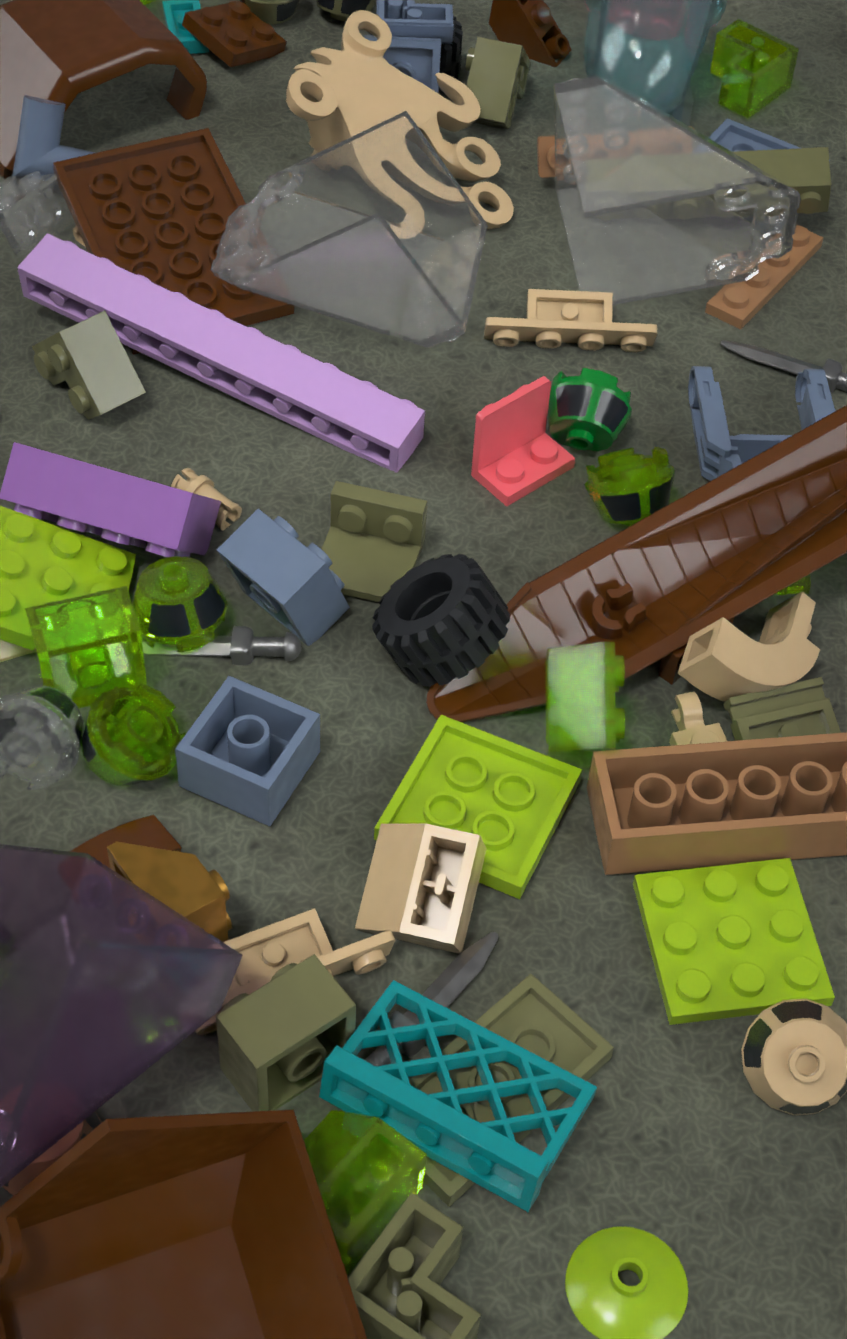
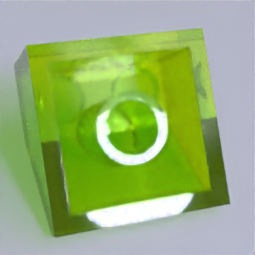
(88, 644)

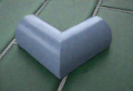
(417, 19)
(40, 138)

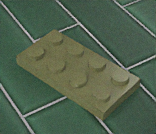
(538, 1023)

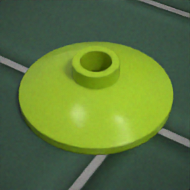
(619, 1310)

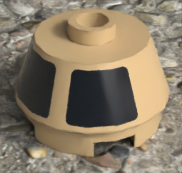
(797, 1056)

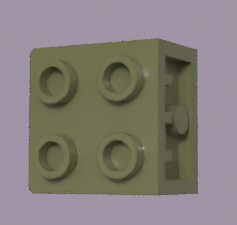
(373, 538)

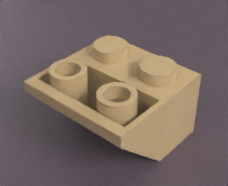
(422, 884)

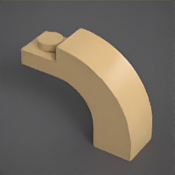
(731, 664)

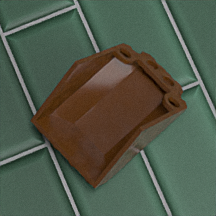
(176, 1237)

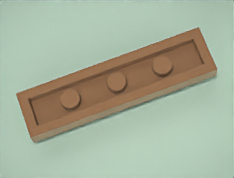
(743, 300)

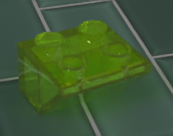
(582, 699)
(362, 1177)

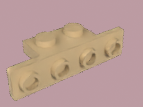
(569, 318)
(292, 942)

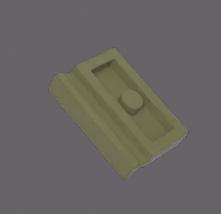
(782, 712)

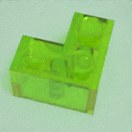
(752, 67)

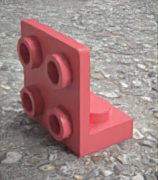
(511, 444)

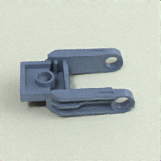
(721, 452)

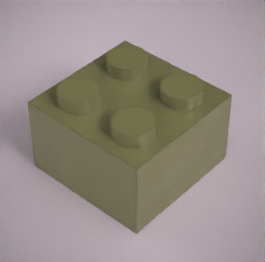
(283, 1033)

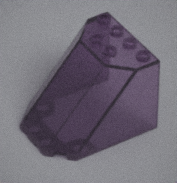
(89, 992)

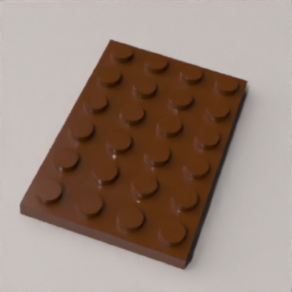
(162, 217)

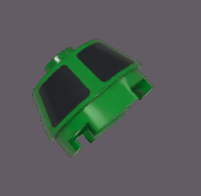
(587, 410)

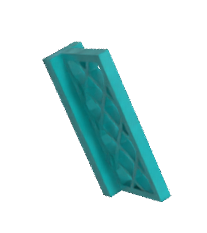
(435, 1121)

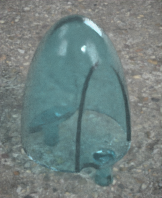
(649, 45)

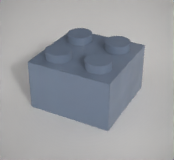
(285, 576)
(248, 750)

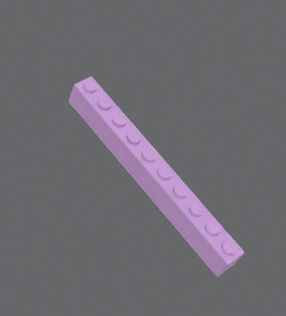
(225, 353)

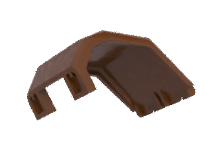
(76, 44)

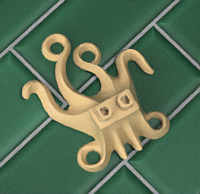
(360, 89)

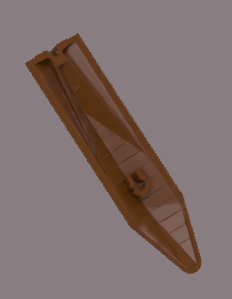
(672, 571)

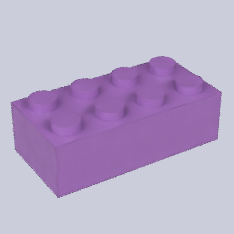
(108, 503)

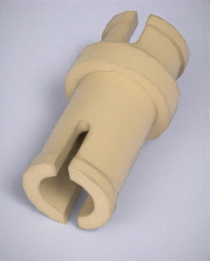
(205, 487)

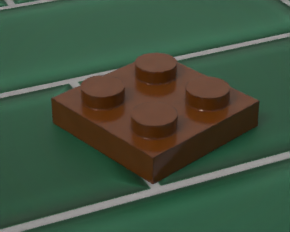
(234, 33)

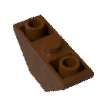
(532, 26)

